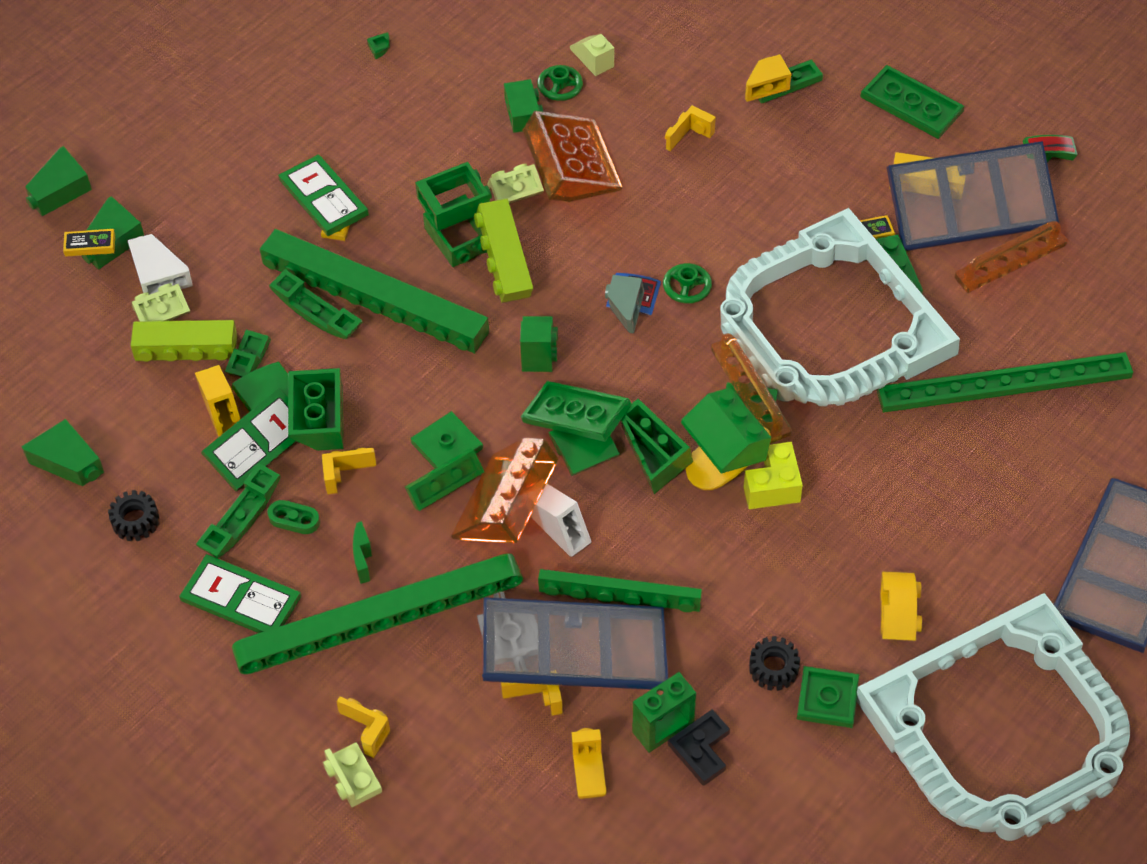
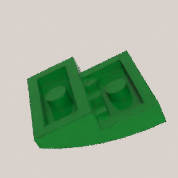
(260, 384)
(582, 452)

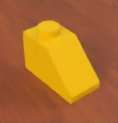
(768, 78)

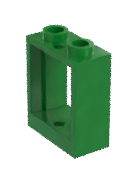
(444, 181)
(461, 253)
(673, 708)

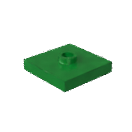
(445, 440)
(828, 697)

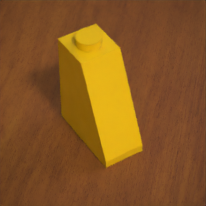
(218, 398)

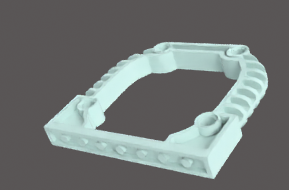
(844, 239)
(1029, 627)

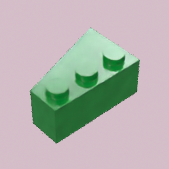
(655, 446)

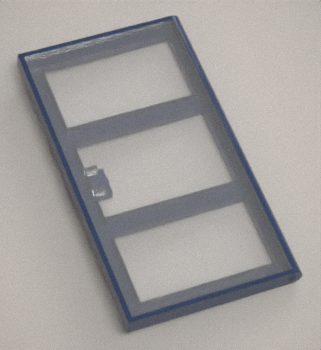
(972, 195)
(1109, 573)
(573, 644)

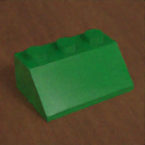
(316, 408)
(727, 431)

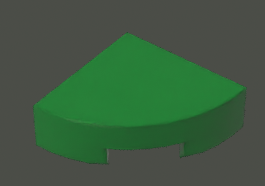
(379, 44)

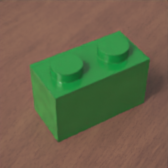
(521, 102)

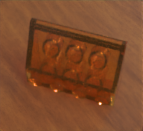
(570, 156)
(507, 492)

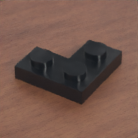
(695, 744)

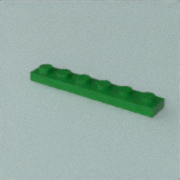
(619, 590)

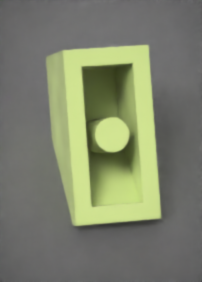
(595, 53)

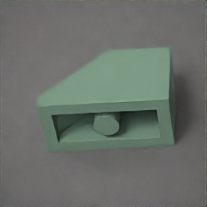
(625, 299)

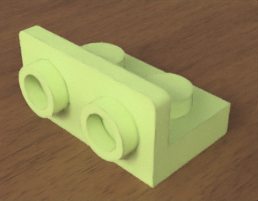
(516, 184)
(161, 305)
(352, 773)

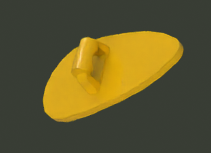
(705, 475)

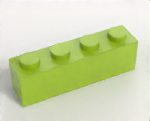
(504, 250)
(183, 340)

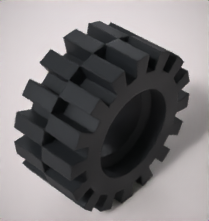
(133, 528)
(774, 649)

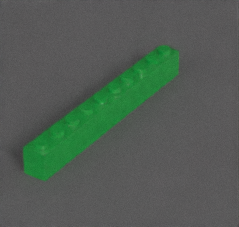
(375, 291)

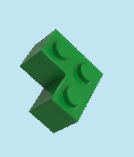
(538, 343)

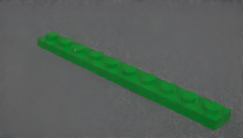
(1004, 382)

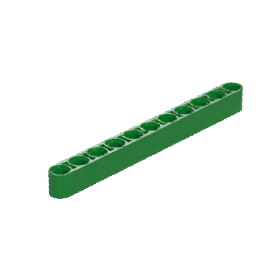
(376, 613)

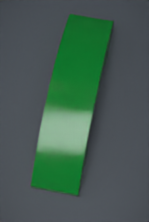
(313, 308)
(242, 513)

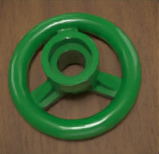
(560, 76)
(688, 277)

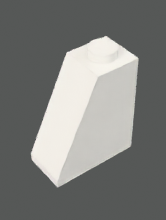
(157, 265)
(561, 520)

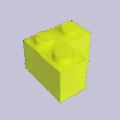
(777, 482)

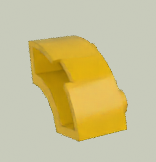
(899, 606)

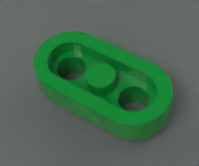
(294, 517)

